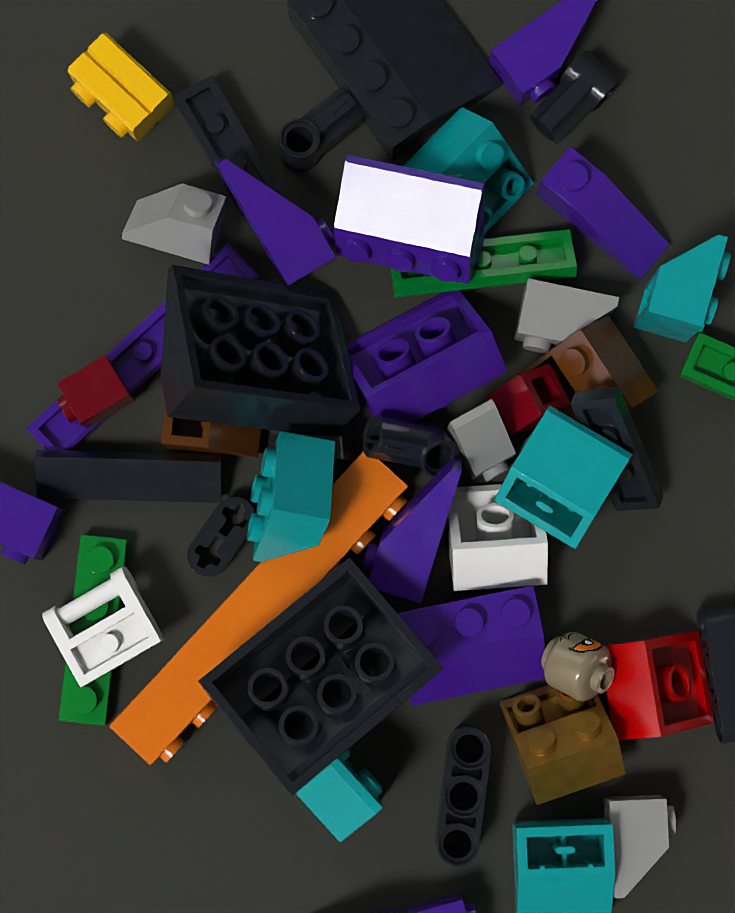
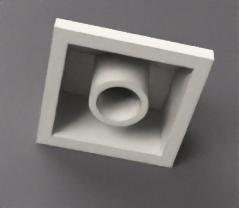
(492, 543)

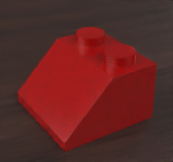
(658, 686)

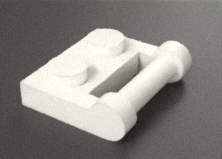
(110, 640)

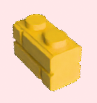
(120, 88)

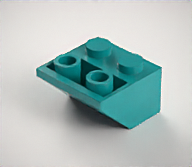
(476, 151)
(680, 292)
(562, 477)
(291, 496)
(343, 797)
(564, 866)

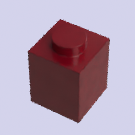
(93, 393)
(527, 398)

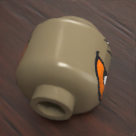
(577, 666)

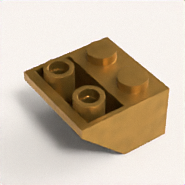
(562, 742)

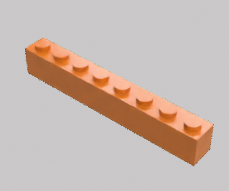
(174, 695)

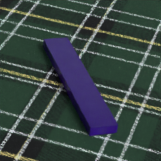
(135, 359)

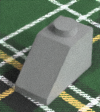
(178, 222)
(555, 312)
(482, 441)
(640, 835)

